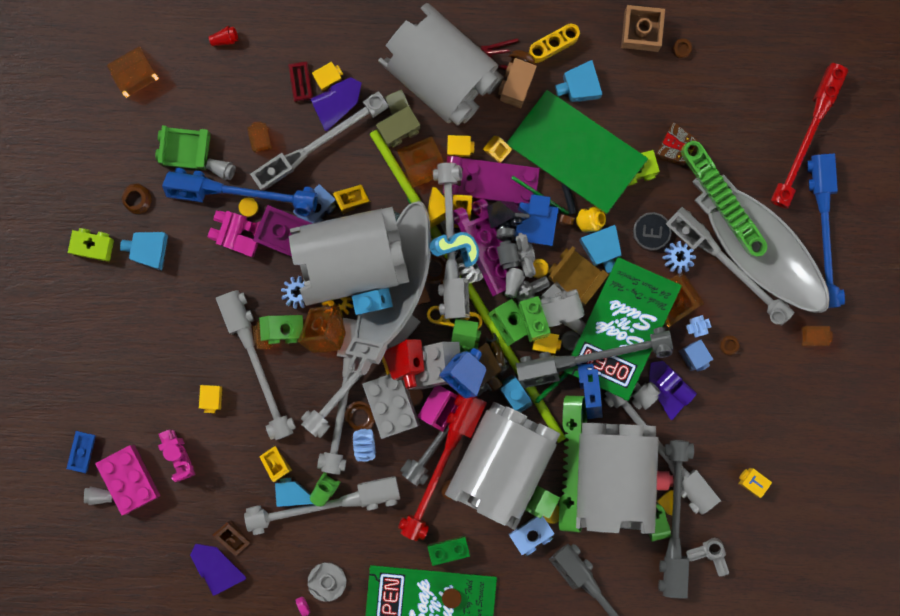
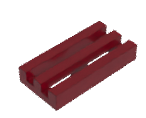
(303, 97)

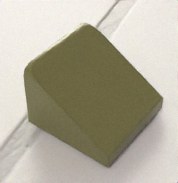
(396, 101)

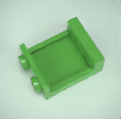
(183, 148)

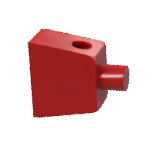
(405, 361)

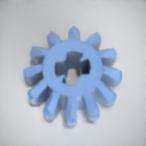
(682, 264)
(293, 287)
(364, 445)

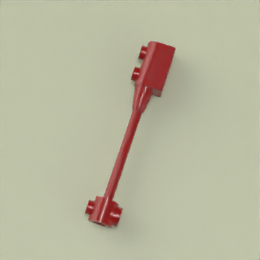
(825, 99)
(460, 423)

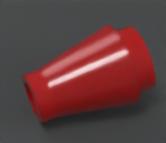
(224, 37)

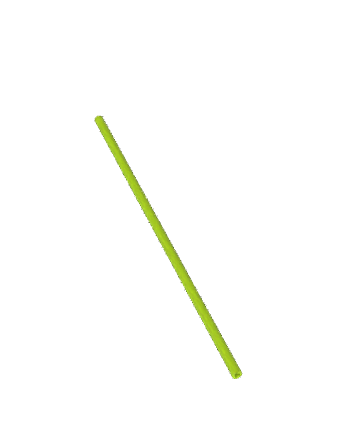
(473, 295)

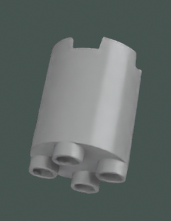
(441, 66)
(349, 255)
(503, 465)
(617, 478)

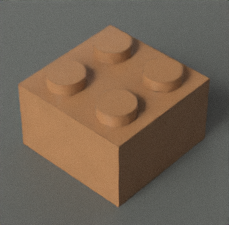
(643, 28)
(518, 81)

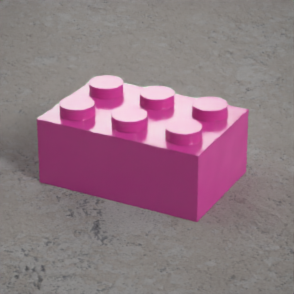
(127, 479)

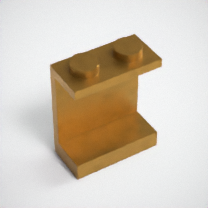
(578, 274)

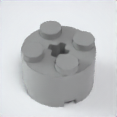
(562, 307)

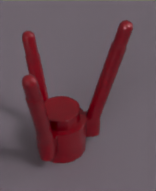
(488, 50)

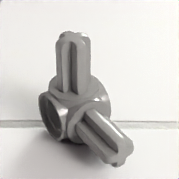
(525, 255)
(528, 289)
(717, 557)

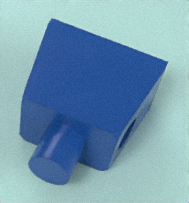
(465, 373)

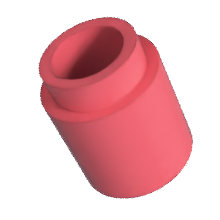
(664, 480)

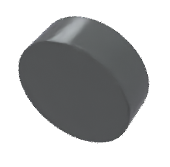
(506, 234)
(569, 340)

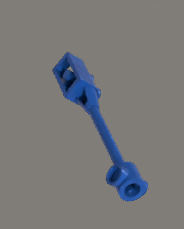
(823, 184)
(195, 186)

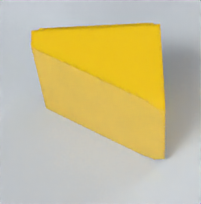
(497, 149)

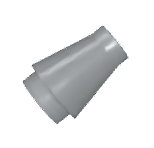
(221, 168)
(514, 280)
(96, 496)

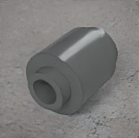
(508, 255)

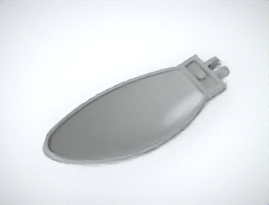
(786, 266)
(380, 327)

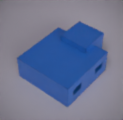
(542, 220)
(591, 390)

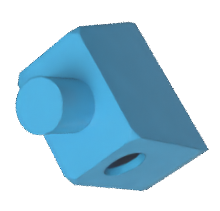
(580, 83)
(602, 247)
(146, 248)
(372, 301)
(515, 394)

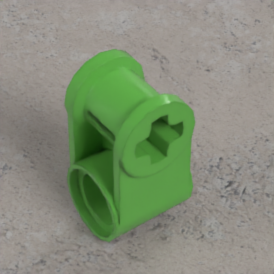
(323, 490)
(662, 527)

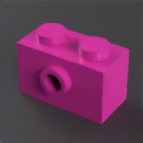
(438, 407)

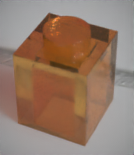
(259, 137)
(816, 336)

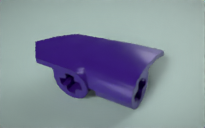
(336, 102)
(674, 391)
(215, 568)

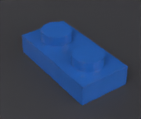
(81, 452)

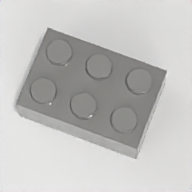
(435, 360)
(391, 405)

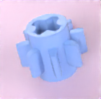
(698, 326)

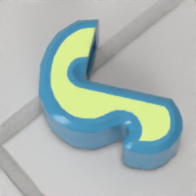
(460, 241)

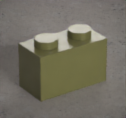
(398, 127)

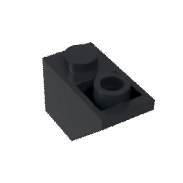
(505, 214)

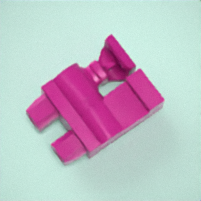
(231, 230)
(175, 452)

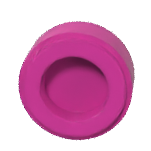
(302, 606)

